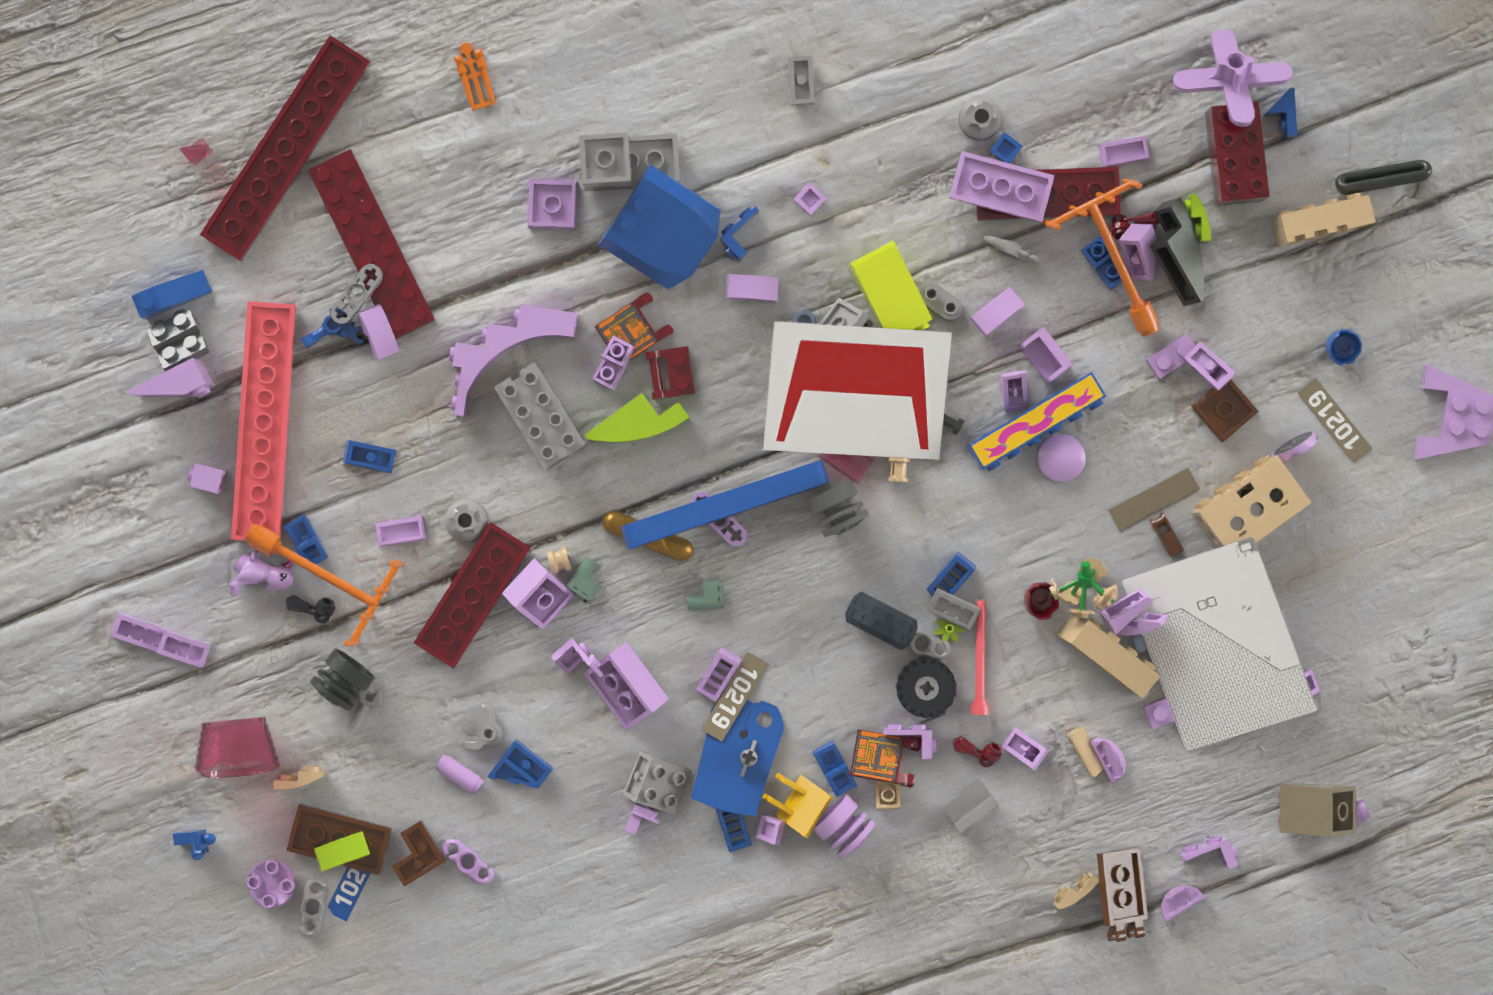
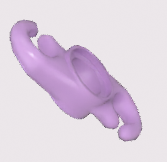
(471, 872)

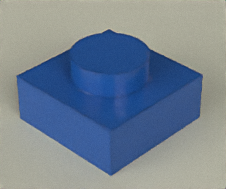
(1005, 148)

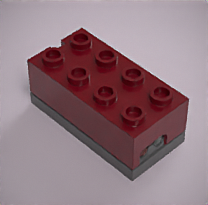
(1236, 158)

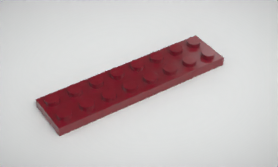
(371, 242)

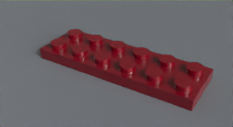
(1072, 188)
(472, 595)

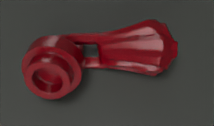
(1120, 227)
(990, 751)

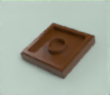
(1224, 410)

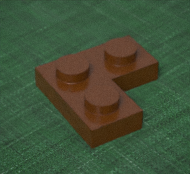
(424, 854)

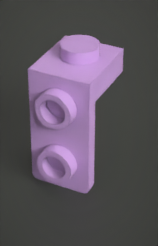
(572, 654)
(928, 744)
(1227, 852)

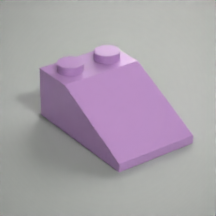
(183, 380)

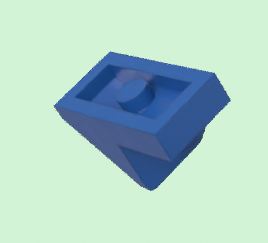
(1285, 107)

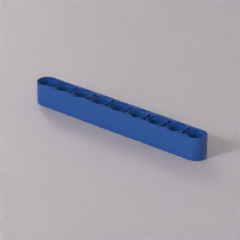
(724, 504)

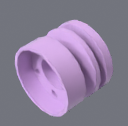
(844, 826)

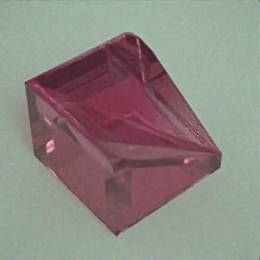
(197, 151)

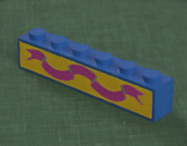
(1036, 421)

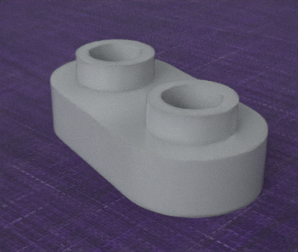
(940, 301)

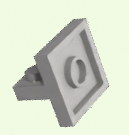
(846, 315)

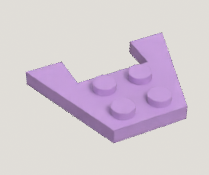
(1465, 416)

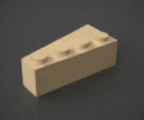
(1323, 220)

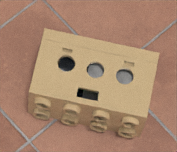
(1255, 511)

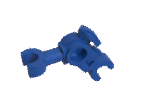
(333, 328)

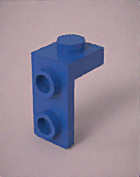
(732, 247)

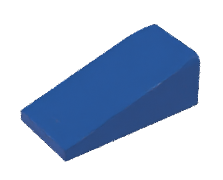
(369, 456)

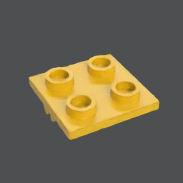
(803, 805)

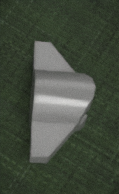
(748, 758)

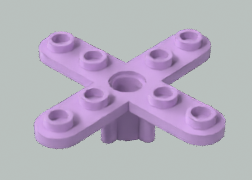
(1232, 75)

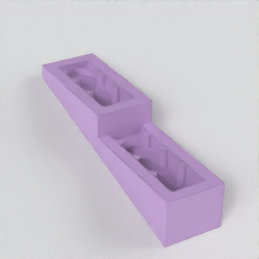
(160, 640)

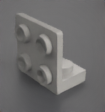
(656, 783)

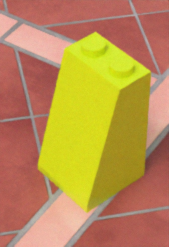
(890, 289)

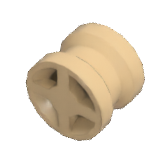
(559, 560)

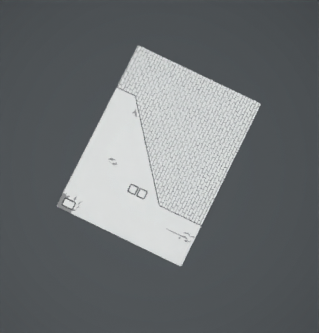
(1224, 645)

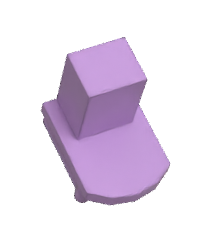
(640, 811)

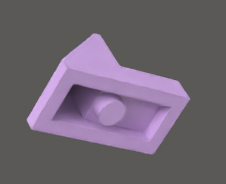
(1209, 366)

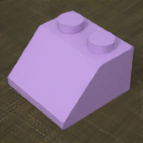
(538, 594)

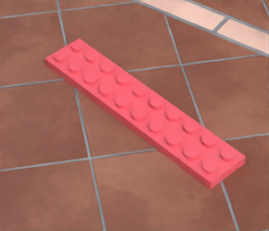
(263, 417)

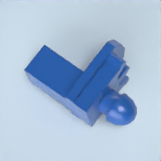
(198, 839)

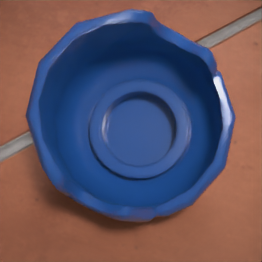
(1343, 346)

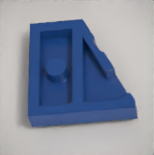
(521, 766)

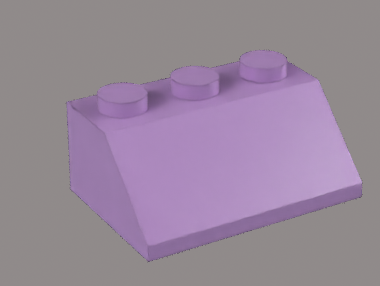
(627, 686)

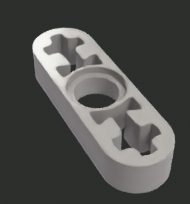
(354, 284)

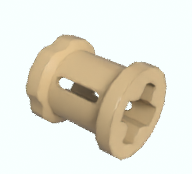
(898, 469)

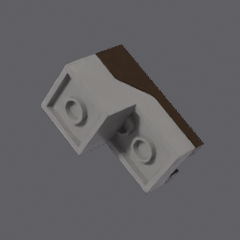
(620, 160)

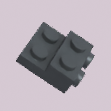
(178, 339)

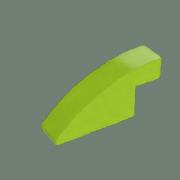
(637, 422)

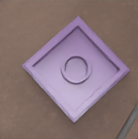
(552, 204)

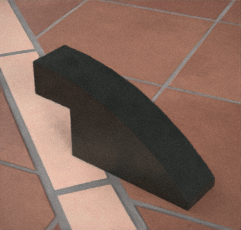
(1180, 251)

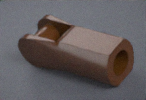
(1169, 538)

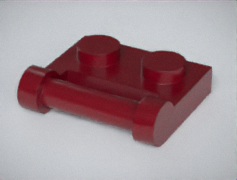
(678, 372)

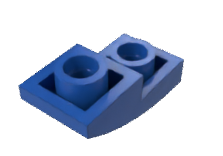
(1101, 262)

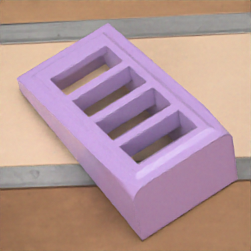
(1125, 610)
(730, 658)

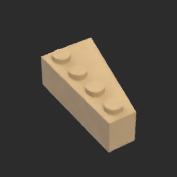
(1109, 654)

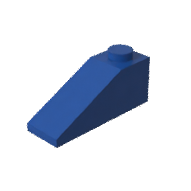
(171, 294)

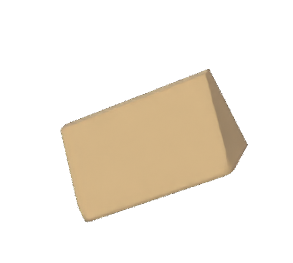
(1085, 751)

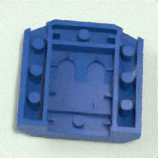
(663, 229)

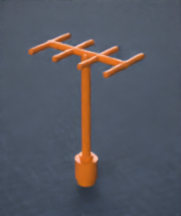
(1140, 312)
(269, 543)

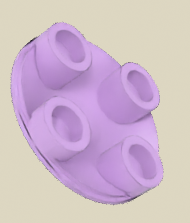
(1061, 458)
(271, 883)

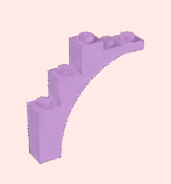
(531, 324)

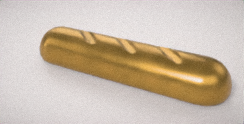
(673, 546)

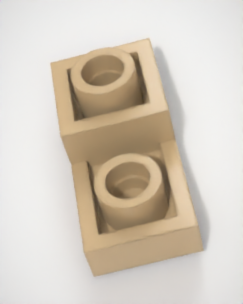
(305, 777)
(887, 796)
(1069, 896)

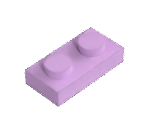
(1171, 356)

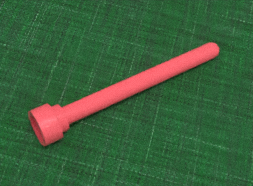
(980, 704)

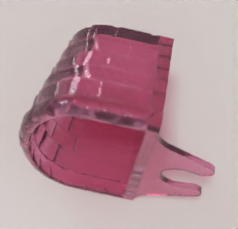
(236, 749)

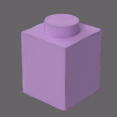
(207, 478)

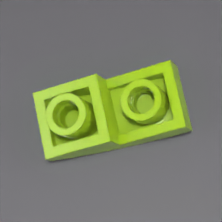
(1197, 212)
(342, 851)

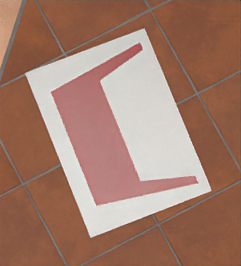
(857, 390)

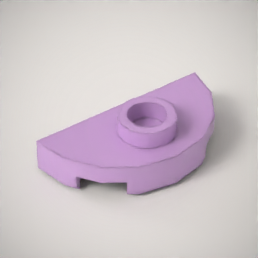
(1110, 758)
(1179, 900)

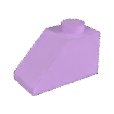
(1137, 252)

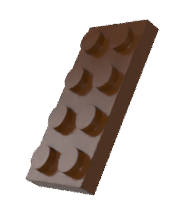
(319, 827)

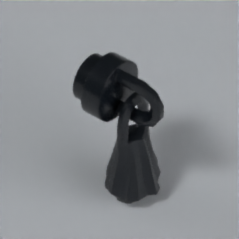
(324, 607)

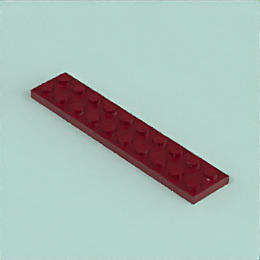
(285, 148)

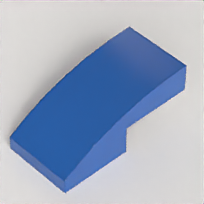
(305, 539)
(834, 768)

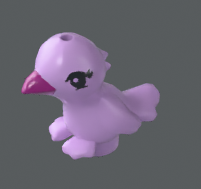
(254, 570)

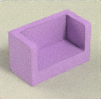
(1045, 355)

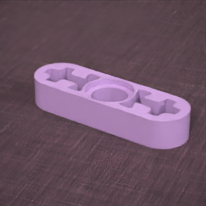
(735, 527)

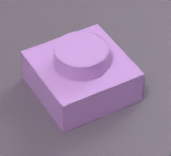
(810, 199)
(1158, 713)
(770, 829)

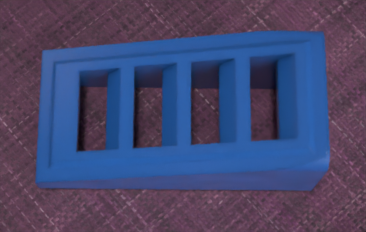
(958, 557)
(738, 844)

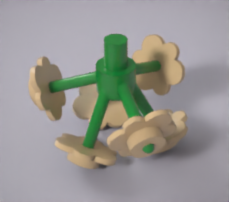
(1075, 591)

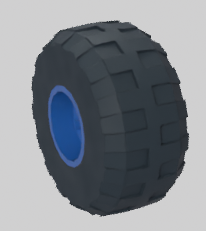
(881, 620)

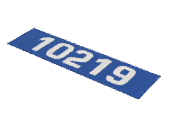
(348, 892)

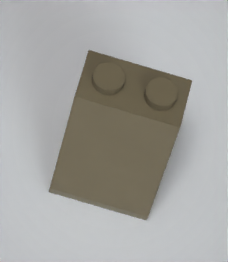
(1317, 809)

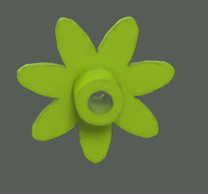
(946, 634)

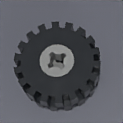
(913, 687)

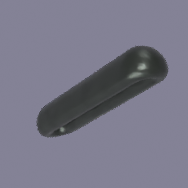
(1383, 177)

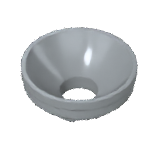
(976, 130)
(478, 515)

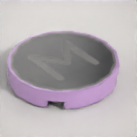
(1296, 445)

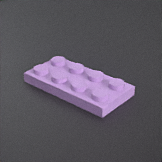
(1001, 186)

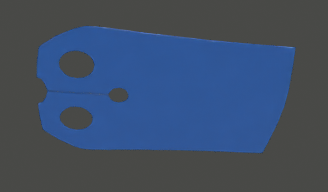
(720, 767)

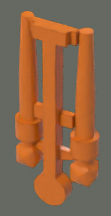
(466, 49)

